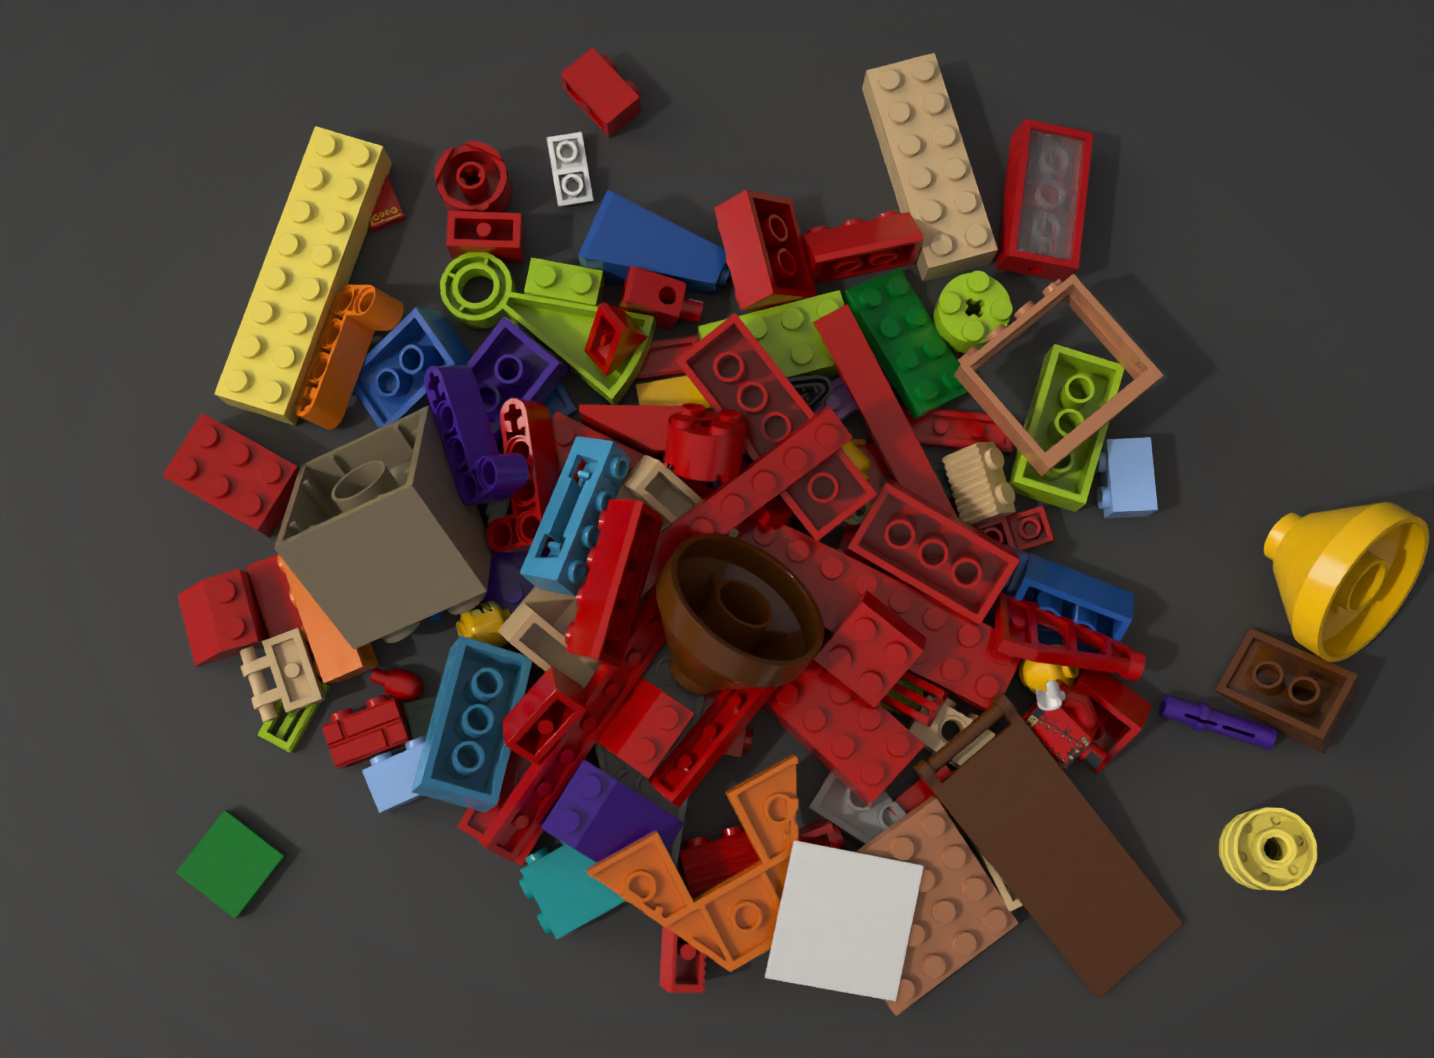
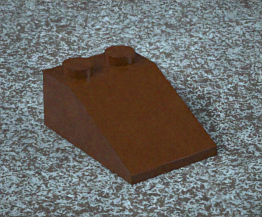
(1289, 689)

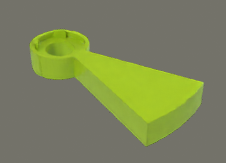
(553, 322)

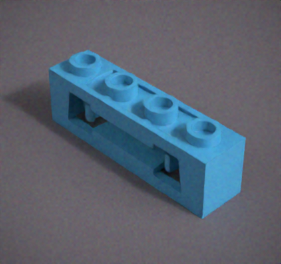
(574, 516)

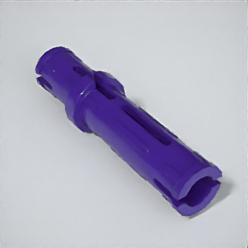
(1201, 717)

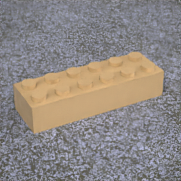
(929, 165)

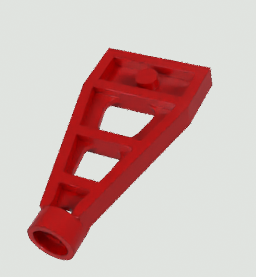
(1018, 637)

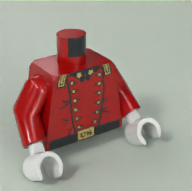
(1066, 724)

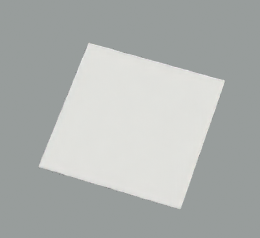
(844, 921)

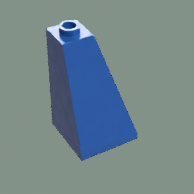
(636, 237)

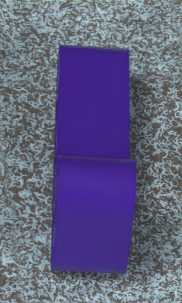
(468, 439)

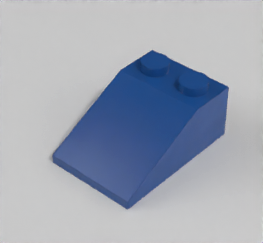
(396, 368)

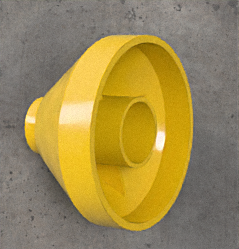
(1345, 573)

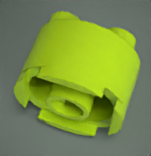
(976, 294)

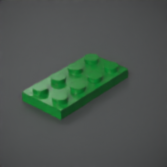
(905, 342)

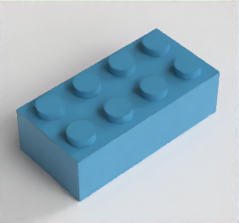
(465, 739)

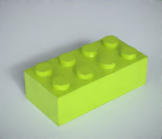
(790, 335)
(1066, 394)

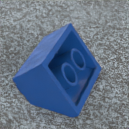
(1077, 597)

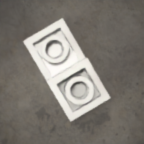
(570, 169)

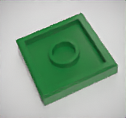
(231, 864)

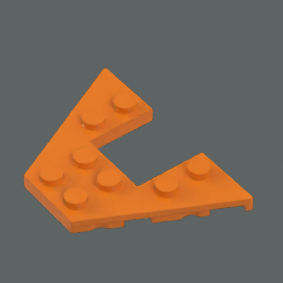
(741, 913)

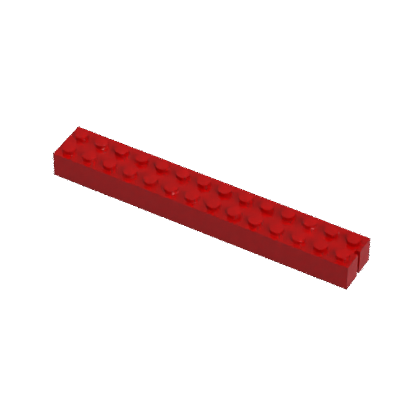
(957, 650)

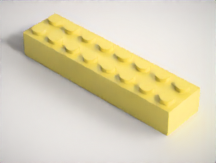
(303, 273)

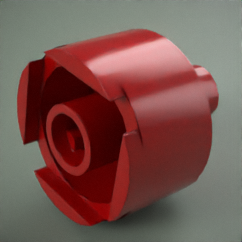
(467, 166)
(705, 442)

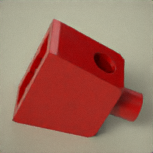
(648, 291)

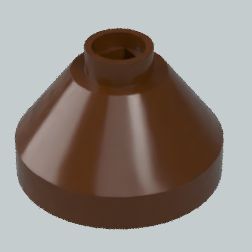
(735, 616)

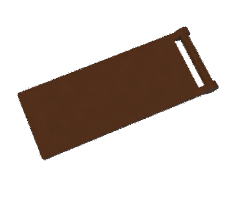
(1051, 849)

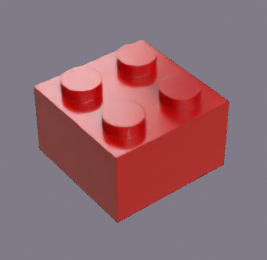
(870, 648)

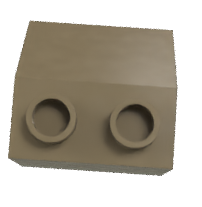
(385, 533)

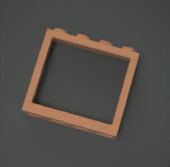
(1103, 327)

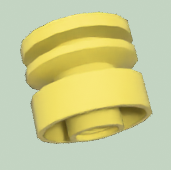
(1290, 844)

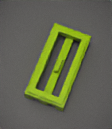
(299, 730)

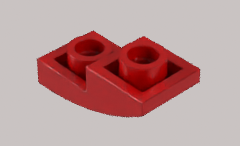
(1020, 530)

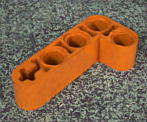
(342, 350)

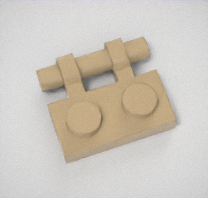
(292, 670)

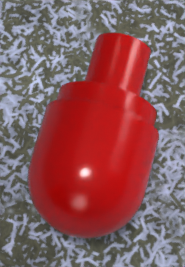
(399, 683)

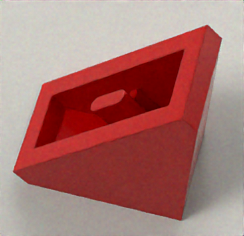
(612, 338)

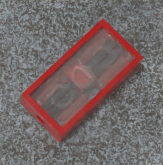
(1044, 200)

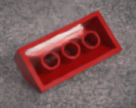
(614, 582)

